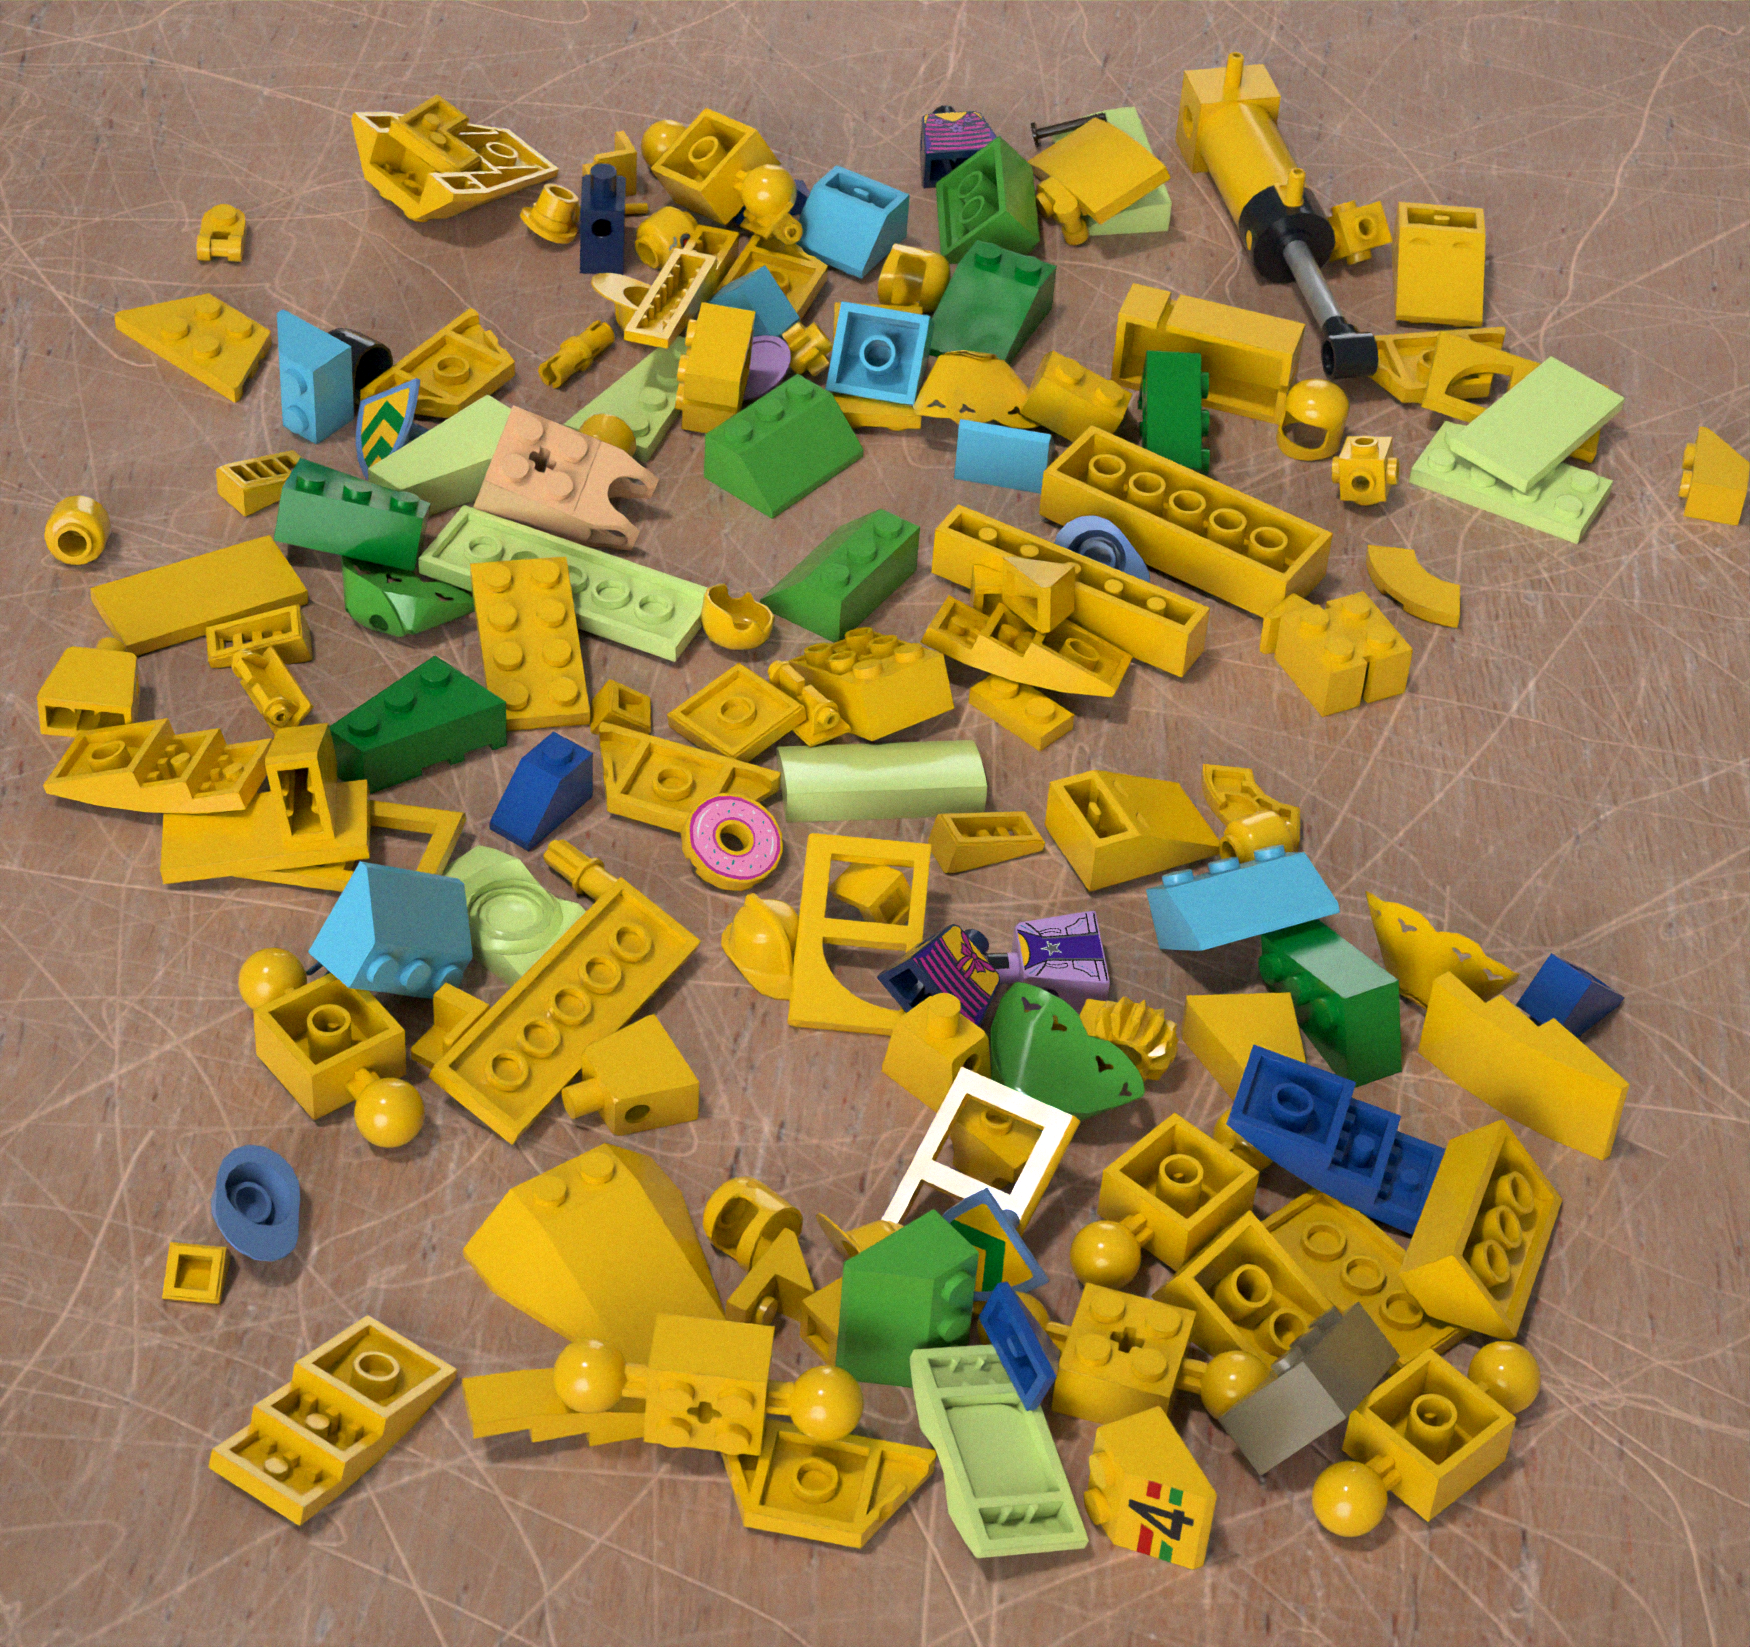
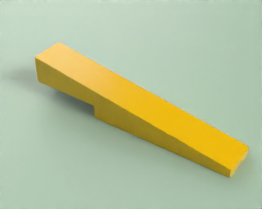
(682, 285)

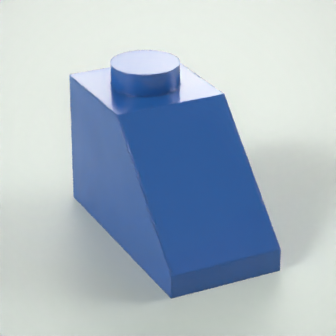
(544, 791)
(1568, 995)

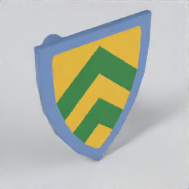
(386, 423)
(1000, 1247)

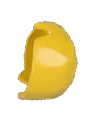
(735, 621)

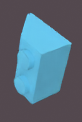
(879, 353)
(313, 379)

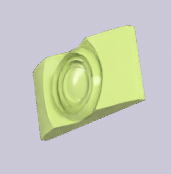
(509, 912)
(994, 1455)

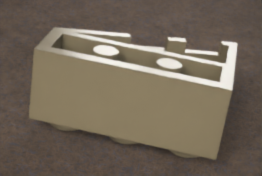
(1310, 1387)

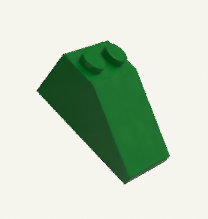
(993, 302)

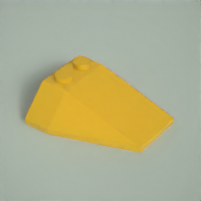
(427, 194)
(597, 1251)

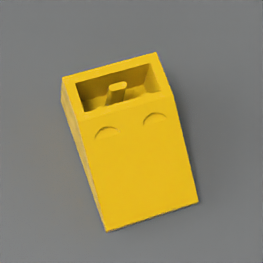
(1438, 264)
(877, 681)
(1125, 826)

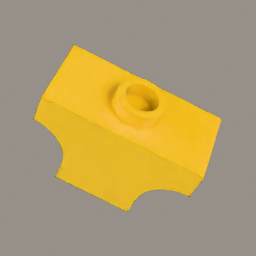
(991, 1144)

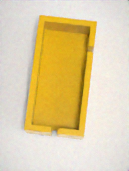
(1246, 352)

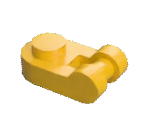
(1059, 203)
(222, 234)

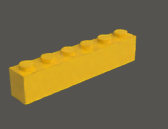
(1108, 602)

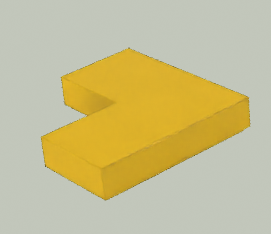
(431, 134)

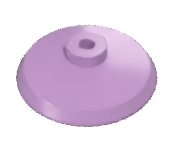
(768, 365)

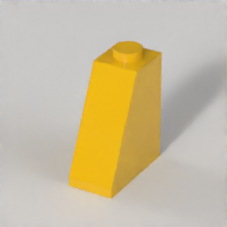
(303, 782)
(1226, 1027)

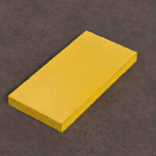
(197, 593)
(251, 839)
(1361, 1263)

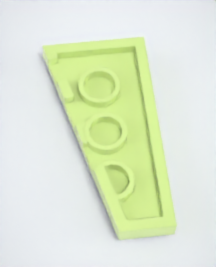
(642, 399)

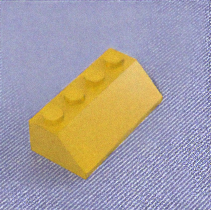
(1481, 1233)

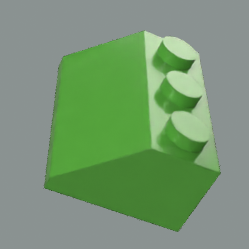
(988, 202)
(781, 447)
(847, 575)
(905, 1297)

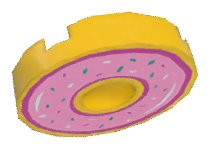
(745, 820)

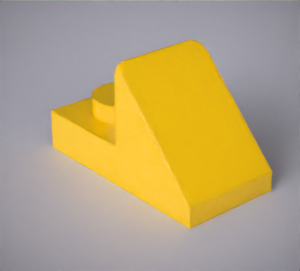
(772, 1285)

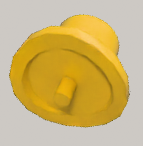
(553, 214)

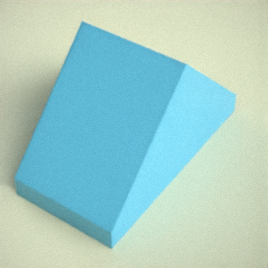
(761, 294)

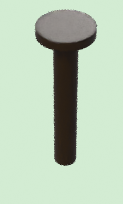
(1039, 133)

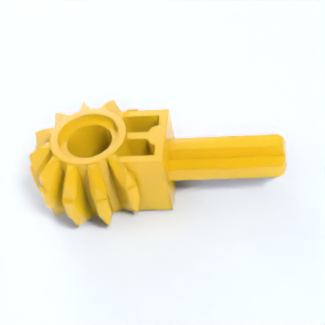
(1134, 1029)

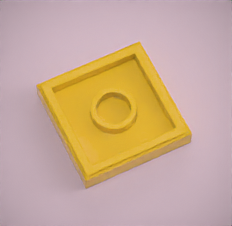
(737, 715)

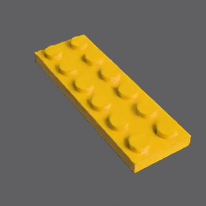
(568, 1000)

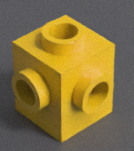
(1358, 231)
(1366, 469)

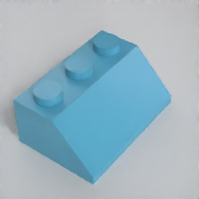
(1238, 900)
(397, 932)

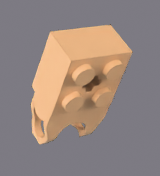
(562, 482)

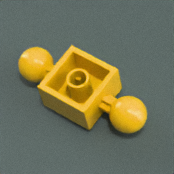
(717, 167)
(331, 1046)
(1167, 1197)
(1133, 1357)
(708, 1386)
(1426, 1436)

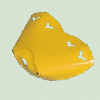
(979, 383)
(1426, 954)

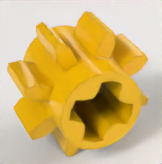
(808, 348)

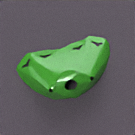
(399, 606)
(1057, 1064)

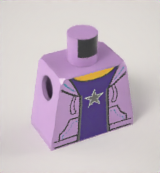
(1059, 957)

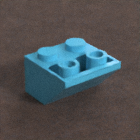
(852, 221)

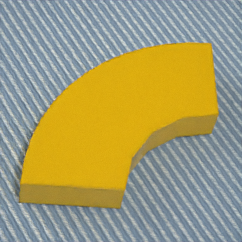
(1402, 577)
(1234, 794)

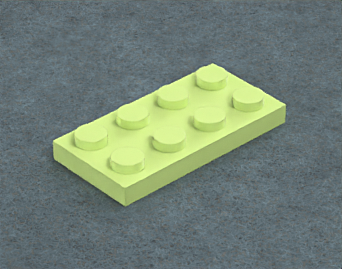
(1558, 504)

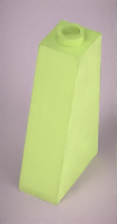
(448, 460)

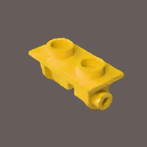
(782, 225)
(271, 688)
(822, 714)

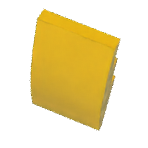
(1101, 168)
(1009, 647)
(159, 772)
(1522, 1069)
(332, 1419)

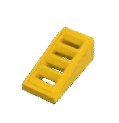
(253, 482)
(280, 628)
(982, 839)

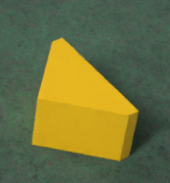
(1039, 591)

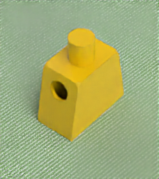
(90, 690)
(931, 1048)
(635, 1081)

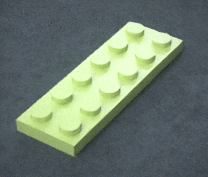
(608, 592)

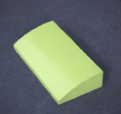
(1148, 213)
(881, 780)

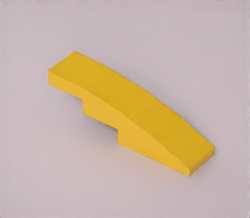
(529, 1401)

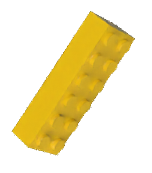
(1187, 522)

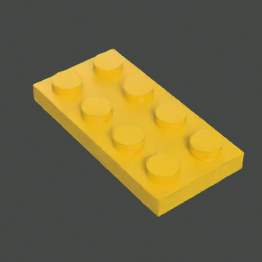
(530, 641)

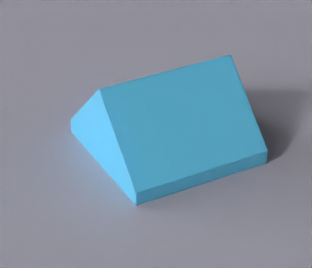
(1002, 456)

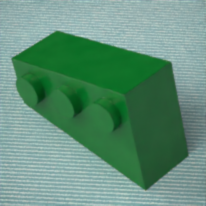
(1172, 408)
(351, 517)
(417, 723)
(1338, 997)

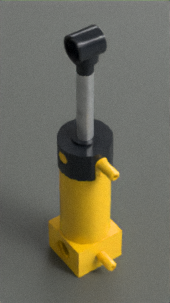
(1233, 133)

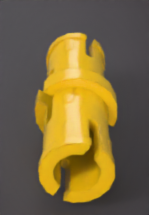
(576, 354)

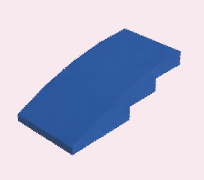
(1333, 1140)

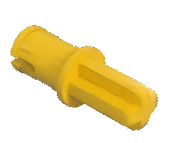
(583, 872)

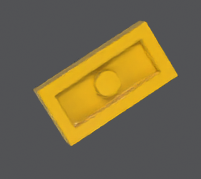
(1021, 710)

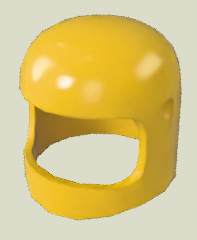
(913, 276)
(1318, 405)
(749, 1212)

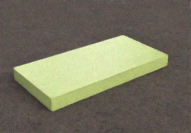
(1537, 424)

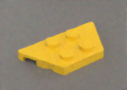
(793, 270)
(201, 339)
(1407, 360)
(453, 368)
(665, 780)
(825, 1488)

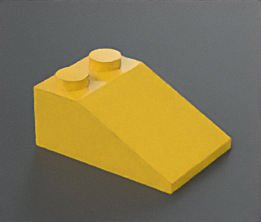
(1245, 1293)

